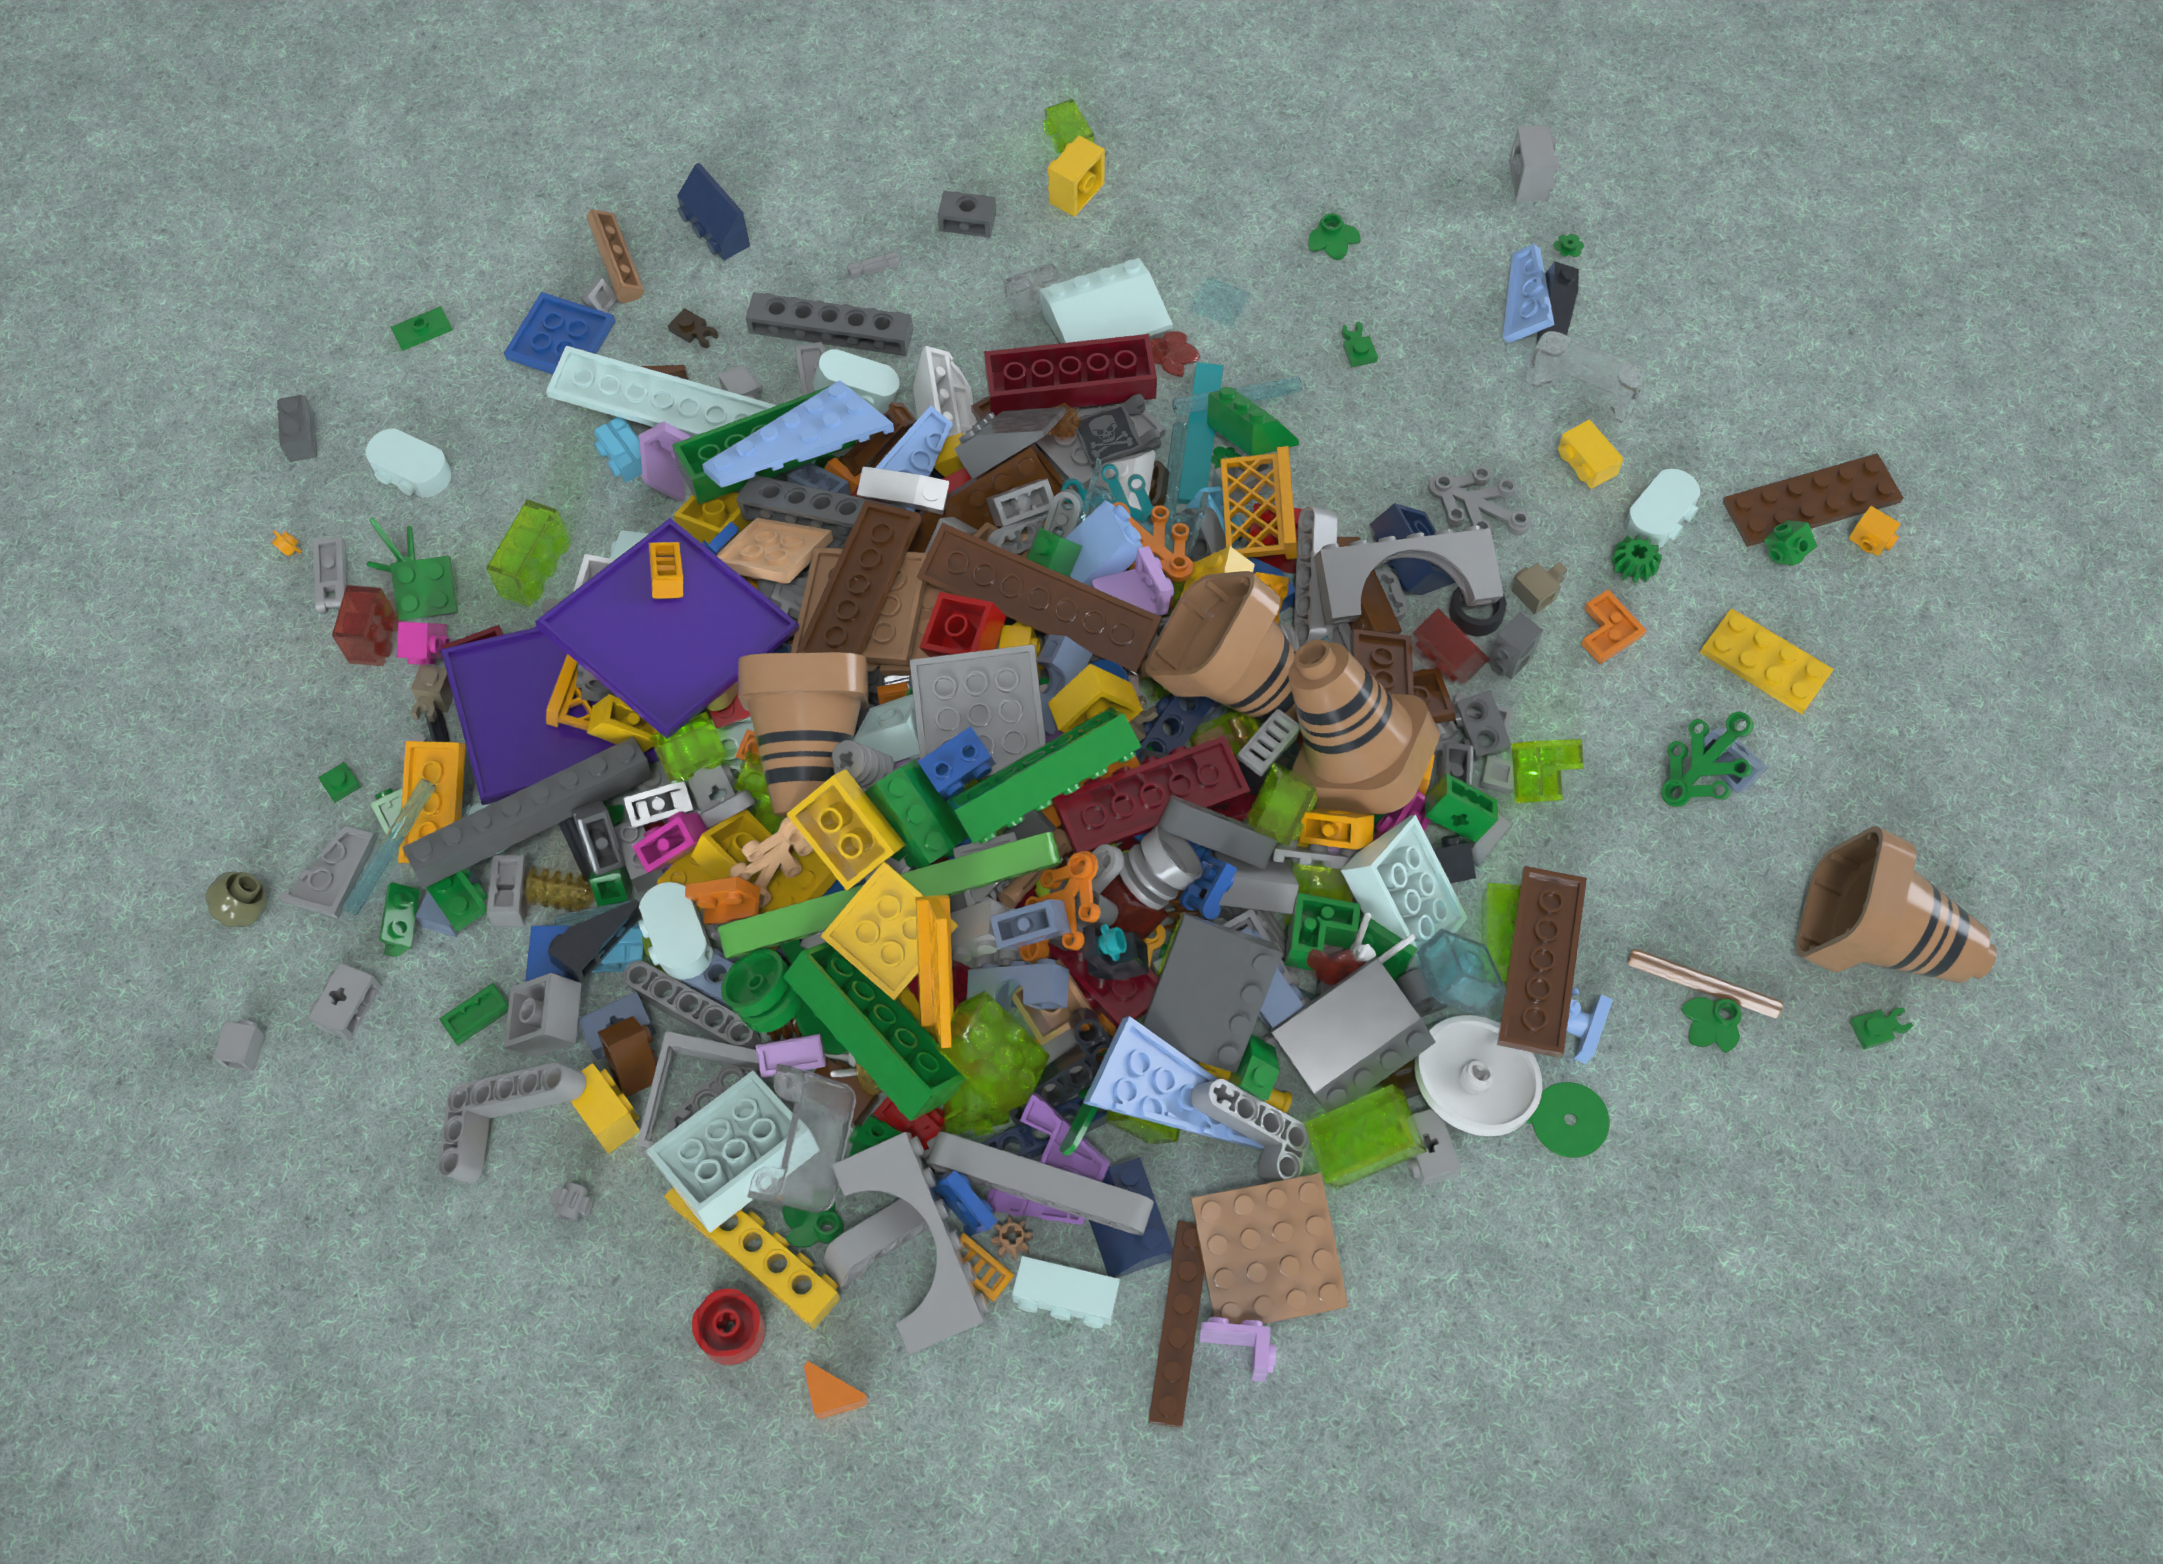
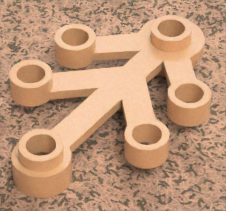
(753, 851)

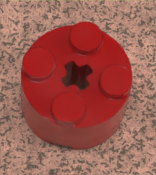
(713, 1317)

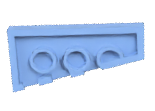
(1527, 297)
(919, 446)

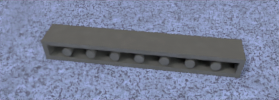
(526, 812)

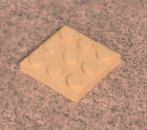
(773, 549)

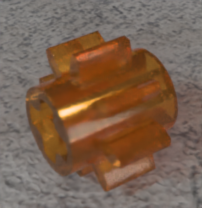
(1066, 425)

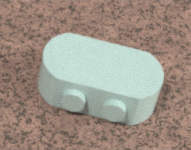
(867, 378)
(408, 463)
(1663, 507)
(675, 931)

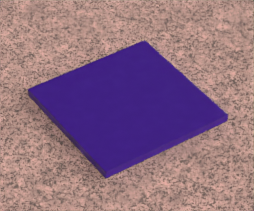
(666, 652)
(502, 705)

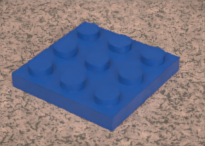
(552, 327)

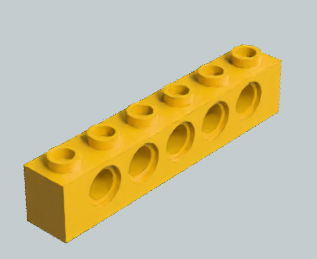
(809, 1307)

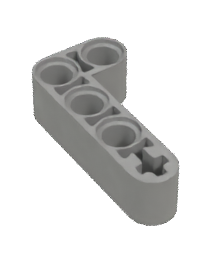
(1273, 1135)
(871, 1240)

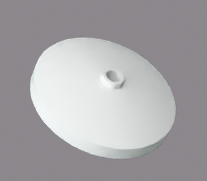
(1475, 1080)

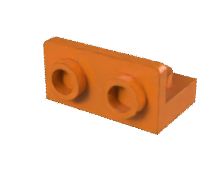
(725, 899)

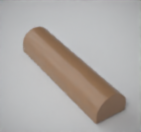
(615, 255)

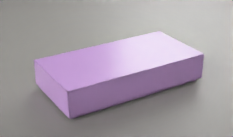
(800, 1052)

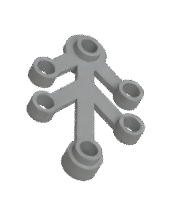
(1477, 500)

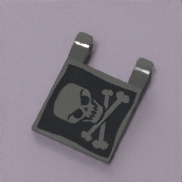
(1112, 433)

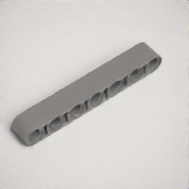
(1041, 1183)

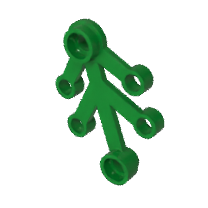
(1703, 763)

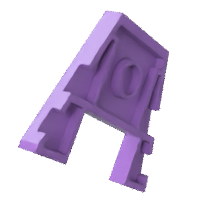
(1083, 1161)

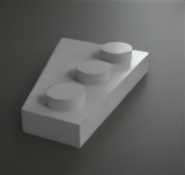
(1309, 855)
(333, 875)

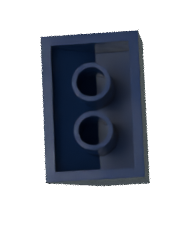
(712, 214)
(1415, 574)
(1125, 1251)

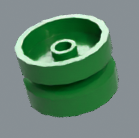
(759, 992)

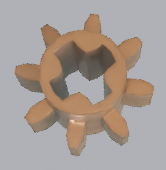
(1003, 1240)

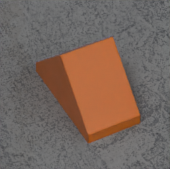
(830, 1394)

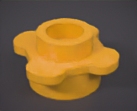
(285, 543)

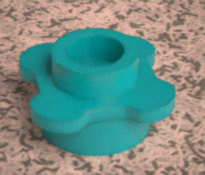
(1112, 941)

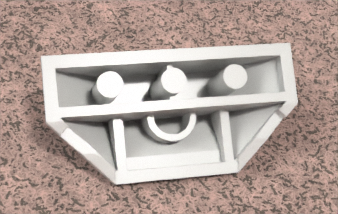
(944, 388)
(1137, 463)

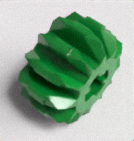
(1636, 558)

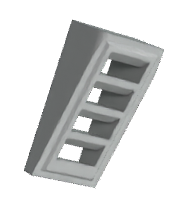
(1281, 728)

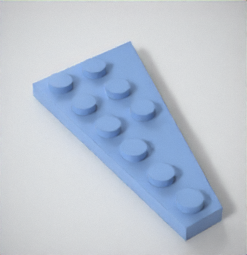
(801, 434)
(1155, 1083)

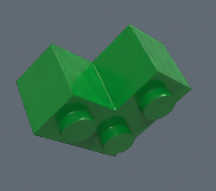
(1317, 923)

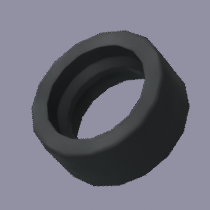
(1474, 626)

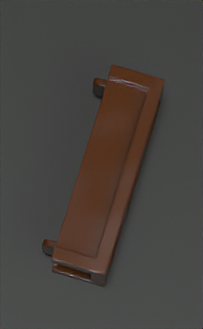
(872, 451)

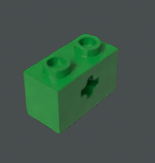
(1461, 808)

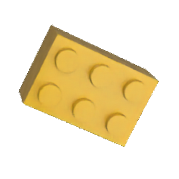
(845, 829)

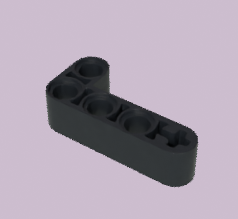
(1081, 1055)

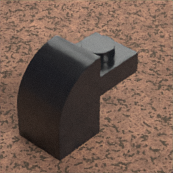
(1100, 965)

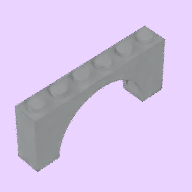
(1464, 555)
(952, 1299)

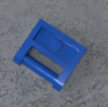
(1216, 879)
(958, 1195)

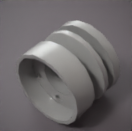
(1160, 868)

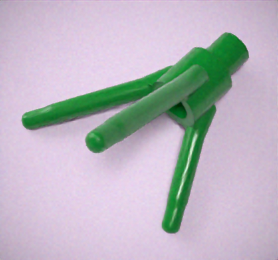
(410, 546)

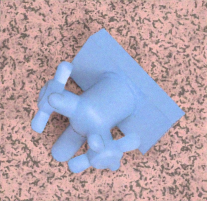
(1587, 1025)

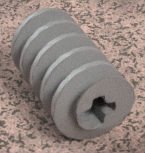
(862, 762)

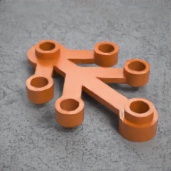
(1175, 564)
(1080, 872)

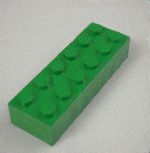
(699, 449)
(1044, 775)
(875, 1031)

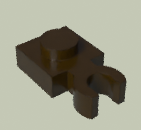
(691, 326)
(1403, 1079)

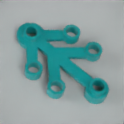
(1118, 493)

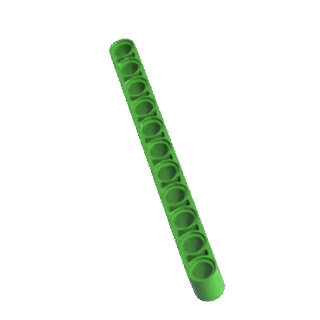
(943, 878)

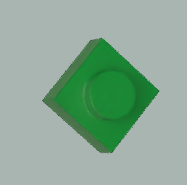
(339, 782)

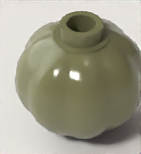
(236, 899)

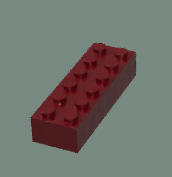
(1071, 374)

